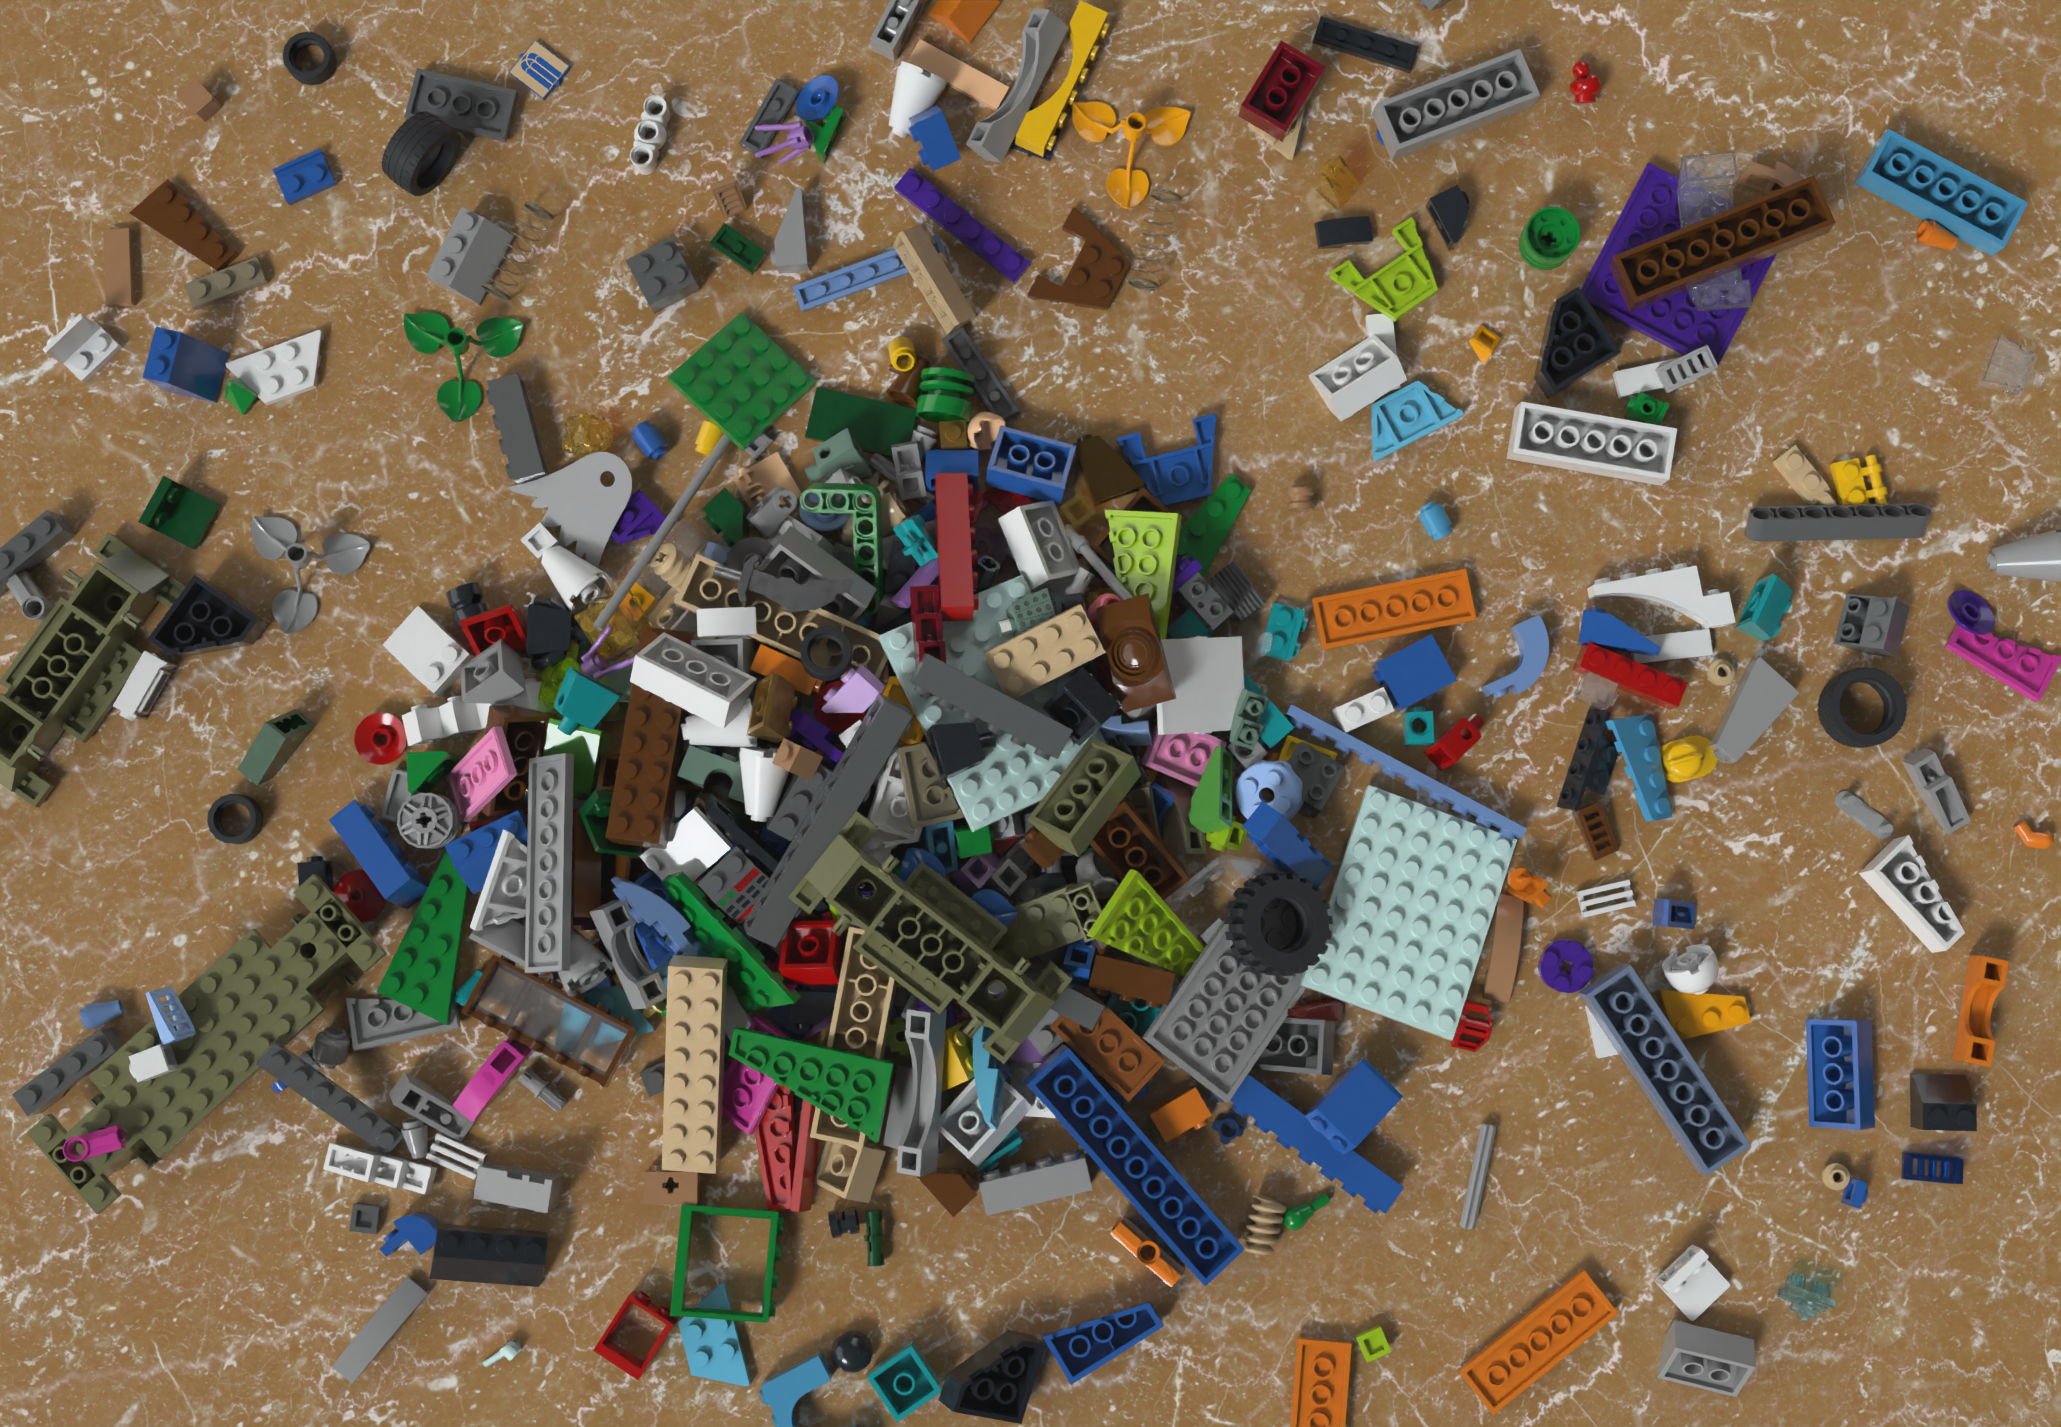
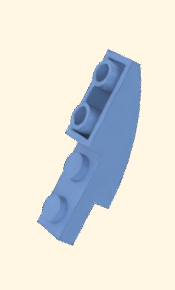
(652, 908)

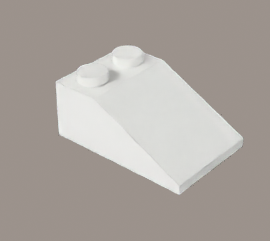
(428, 651)
(691, 847)

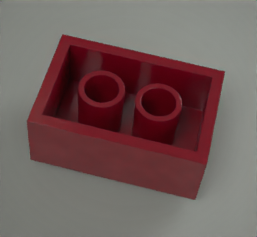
(1281, 91)

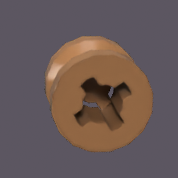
(1300, 499)

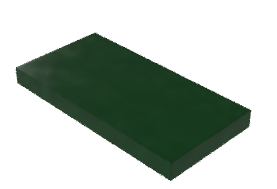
(870, 421)

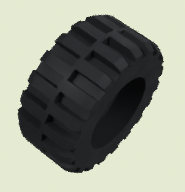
(1311, 923)

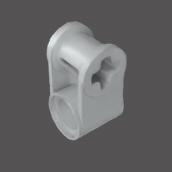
(770, 513)

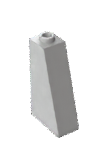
(1752, 709)

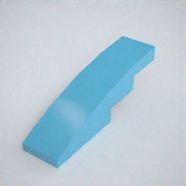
(987, 1078)

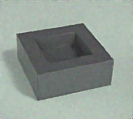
(365, 1218)

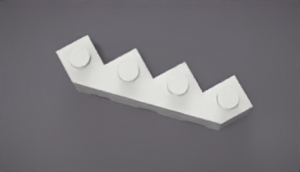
(459, 718)

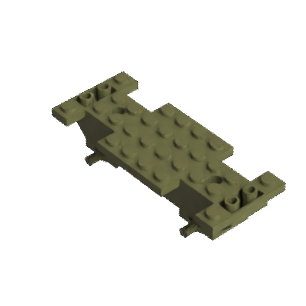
(77, 662)
(929, 938)

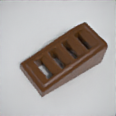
(1587, 834)

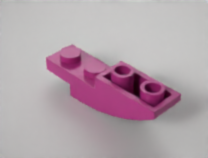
(492, 1078)

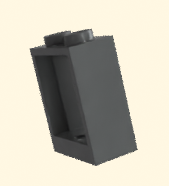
(1200, 596)

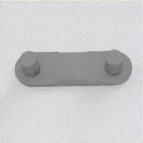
(1864, 814)

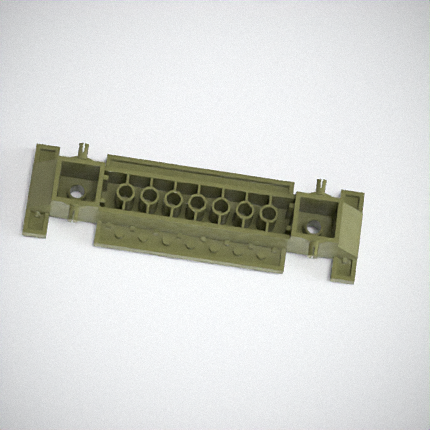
(237, 1013)

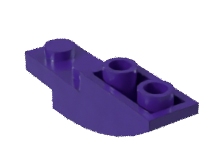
(814, 735)

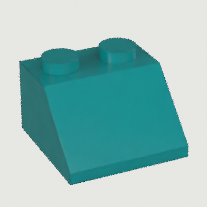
(1765, 608)

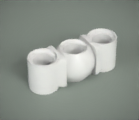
(649, 123)

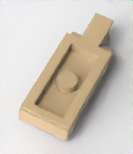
(1803, 477)

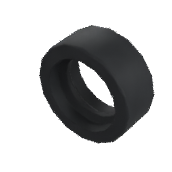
(299, 42)
(821, 633)
(217, 809)

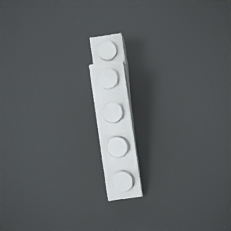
(1675, 589)

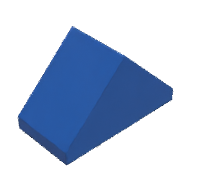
(1674, 913)

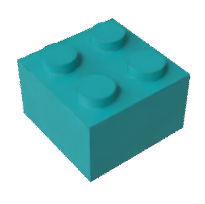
(904, 1381)

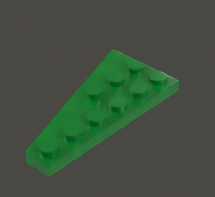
(431, 948)
(746, 972)
(829, 1078)

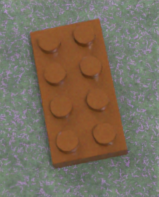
(1111, 1050)

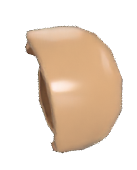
(984, 430)

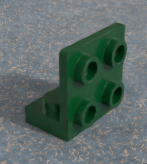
(179, 513)
(595, 818)

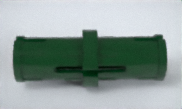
(874, 1237)

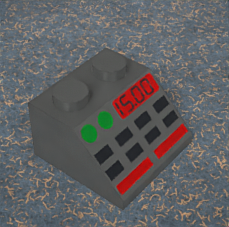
(735, 884)

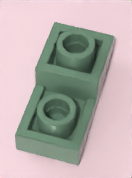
(1246, 718)

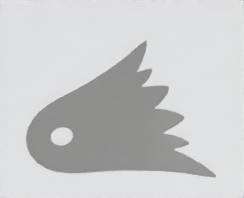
(582, 502)

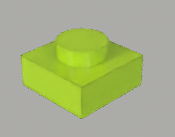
(1373, 1343)

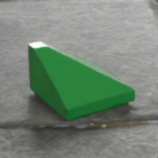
(239, 395)

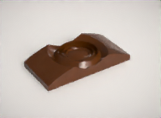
(1135, 653)

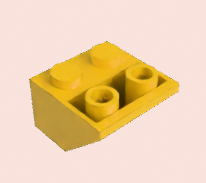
(957, 1056)

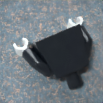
(549, 632)

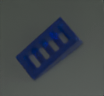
(1948, 1164)

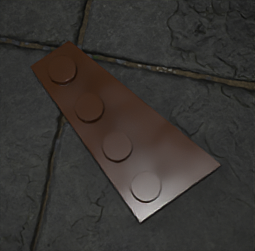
(179, 221)

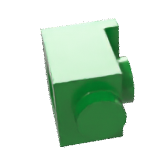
(1636, 413)

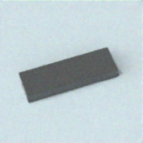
(772, 111)

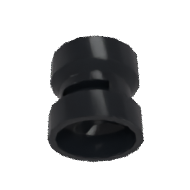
(843, 1222)

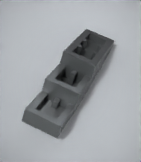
(1074, 1005)

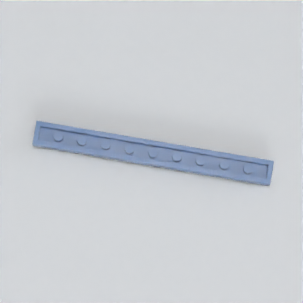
(1414, 778)

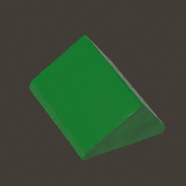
(428, 769)

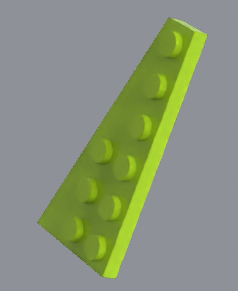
(1146, 556)
(1146, 927)

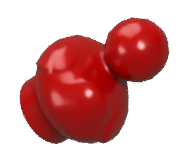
(1584, 88)

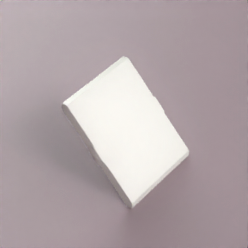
(1206, 683)

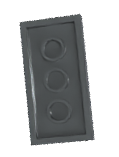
(464, 104)

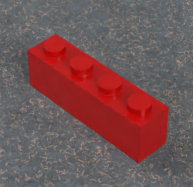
(1631, 676)

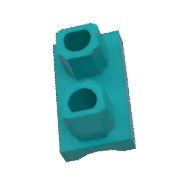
(917, 540)

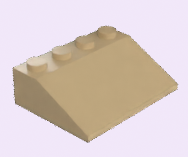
(934, 279)

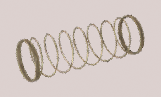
(1136, 285)
(499, 293)

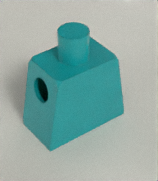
(582, 701)

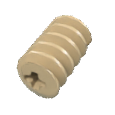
(671, 565)
(1264, 1226)

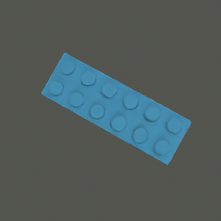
(1941, 192)

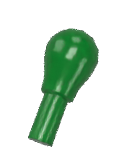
(1297, 1216)

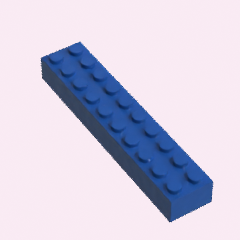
(1134, 1164)

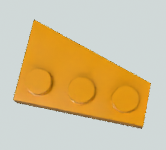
(1702, 1013)

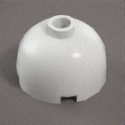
(1692, 970)

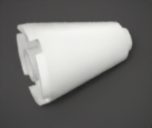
(912, 94)
(575, 578)
(703, 732)
(761, 781)

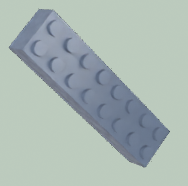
(1664, 1069)

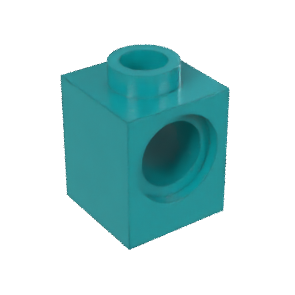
(1411, 737)

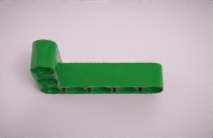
(861, 535)

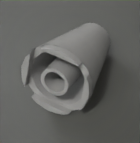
(2029, 558)
(586, 965)

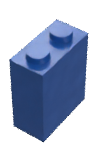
(1413, 673)

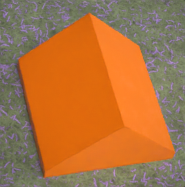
(964, 16)

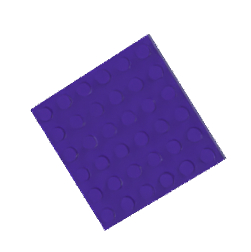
(1673, 321)

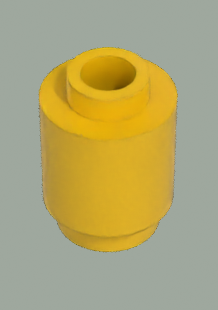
(902, 353)
(707, 438)

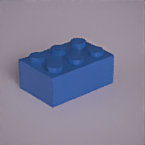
(1030, 465)

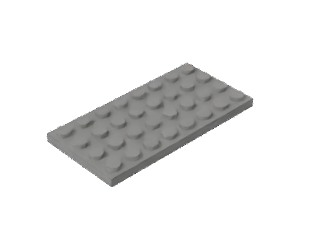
(1225, 1010)

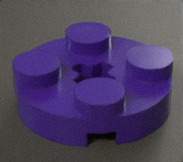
(1552, 959)

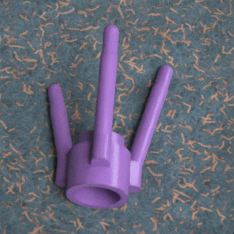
(799, 138)
(596, 666)

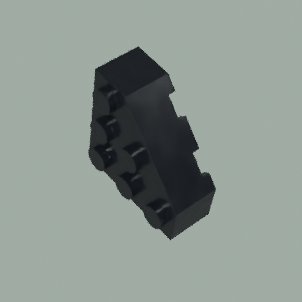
(1572, 344)
(205, 622)
(995, 1379)

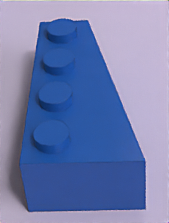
(1285, 845)
(379, 855)
(1096, 1341)

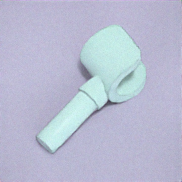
(510, 1350)

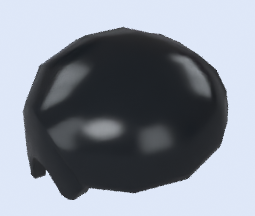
(852, 1352)

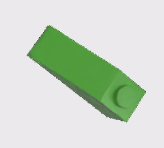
(1213, 796)

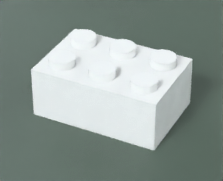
(966, 1128)

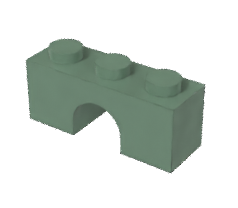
(701, 763)

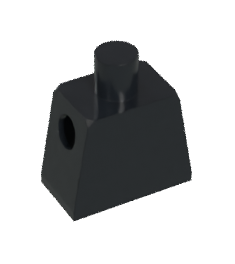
(958, 747)

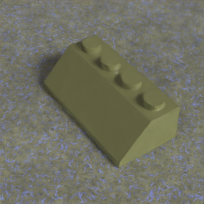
(1085, 796)

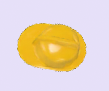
(1687, 758)

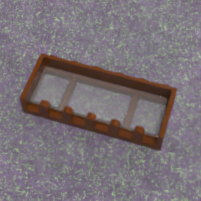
(551, 1020)

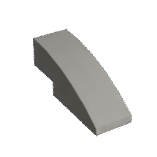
(1936, 790)

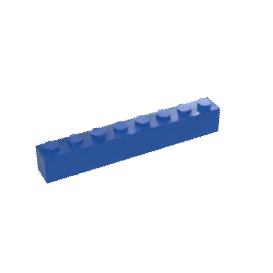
(1296, 1131)

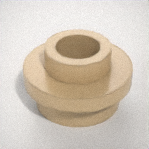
(1713, 676)
(1830, 1170)

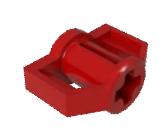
(1473, 1026)

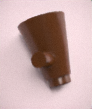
(906, 388)

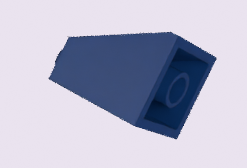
(185, 365)
(1353, 1106)

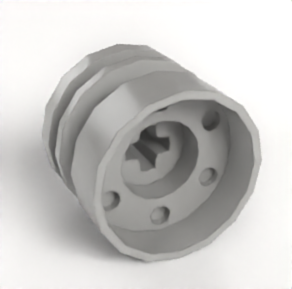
(444, 825)

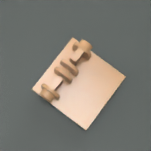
(762, 477)

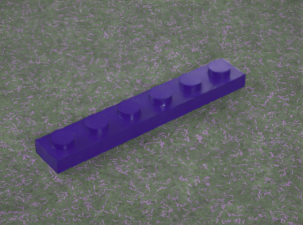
(962, 226)

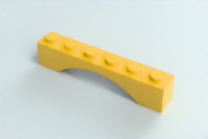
(1040, 124)

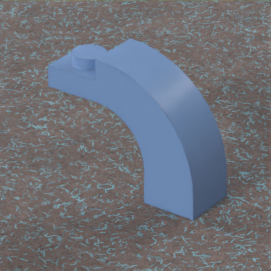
(1533, 656)

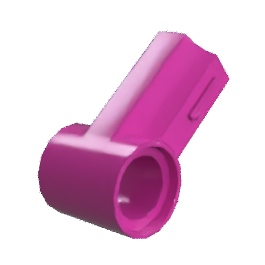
(95, 1143)

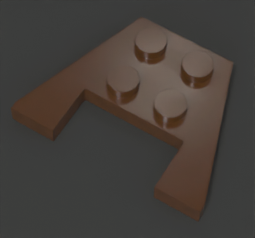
(1094, 274)

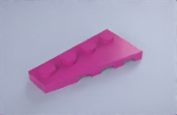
(2012, 664)

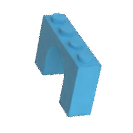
(789, 1385)

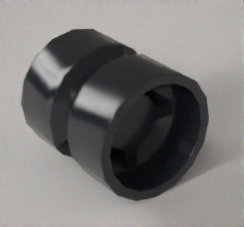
(466, 601)

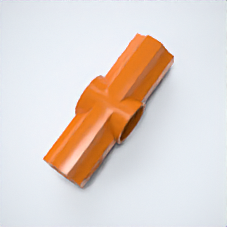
(1160, 1262)

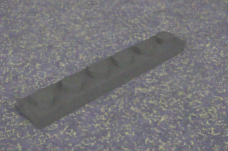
(330, 1097)

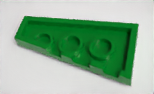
(1211, 523)

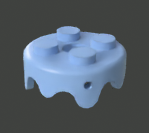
(1273, 775)

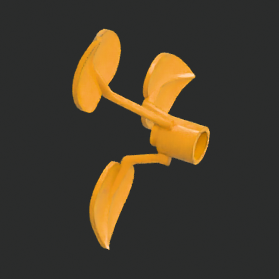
(1166, 128)

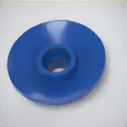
(817, 98)

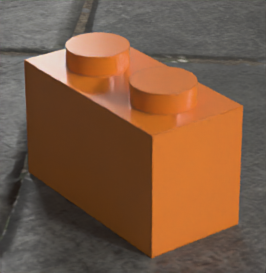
(1180, 1114)

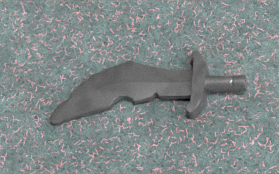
(784, 590)

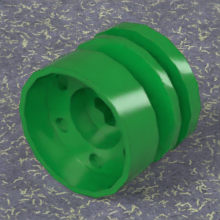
(1562, 232)
(945, 392)

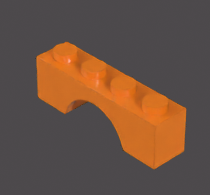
(1982, 984)

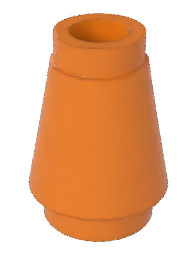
(1935, 235)

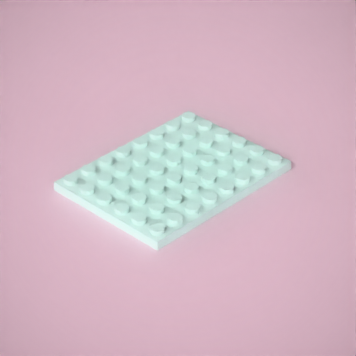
(1010, 774)
(1410, 912)

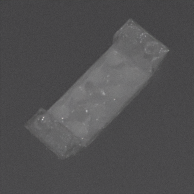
(1702, 193)
(1239, 867)

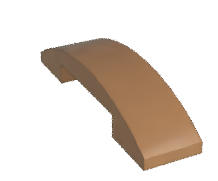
(1504, 949)

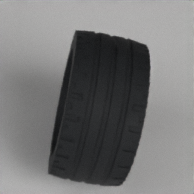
(421, 153)
(1893, 703)

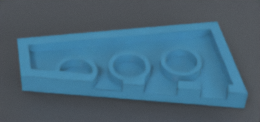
(1641, 752)

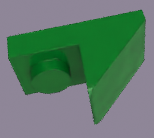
(825, 137)

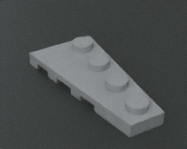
(388, 1022)

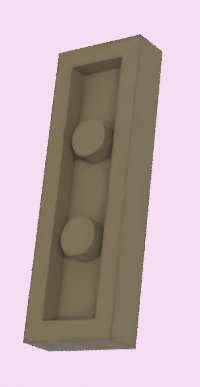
(226, 283)

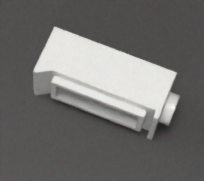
(143, 686)

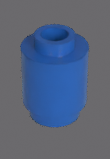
(650, 440)

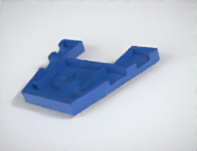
(1177, 474)
(653, 945)

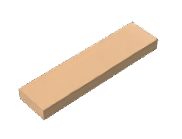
(959, 75)

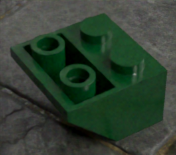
(727, 515)

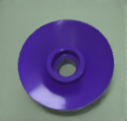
(1971, 612)

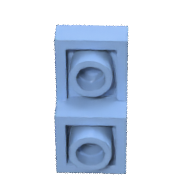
(1134, 733)

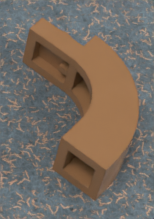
(1768, 179)

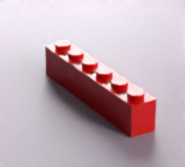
(954, 547)

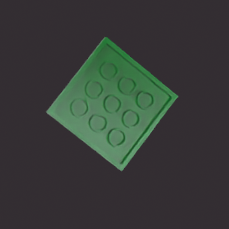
(742, 381)

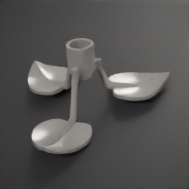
(278, 536)

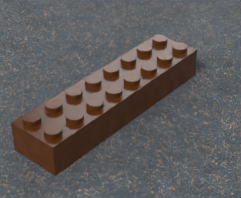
(1722, 243)
(648, 763)

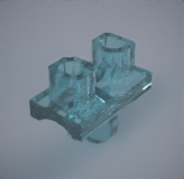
(1804, 1302)

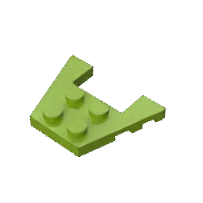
(1398, 285)

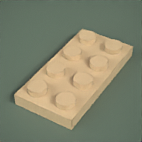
(1044, 652)

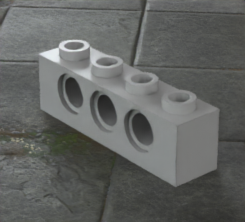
(895, 27)

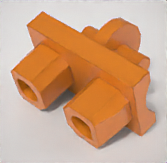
(1528, 887)

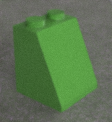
(587, 747)

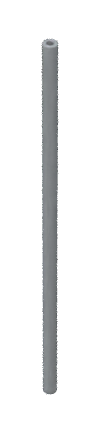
(661, 533)

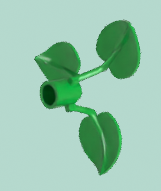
(430, 329)

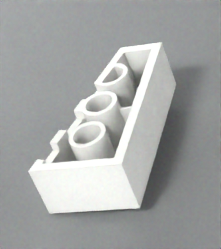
(1909, 891)

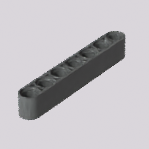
(1837, 522)

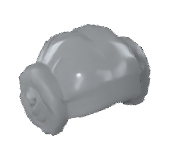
(1094, 869)

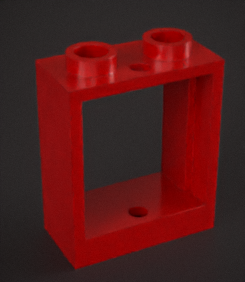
(621, 1357)

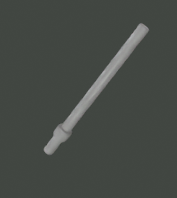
(1082, 547)

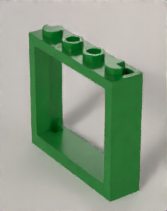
(683, 1257)

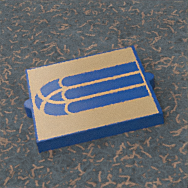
(539, 70)

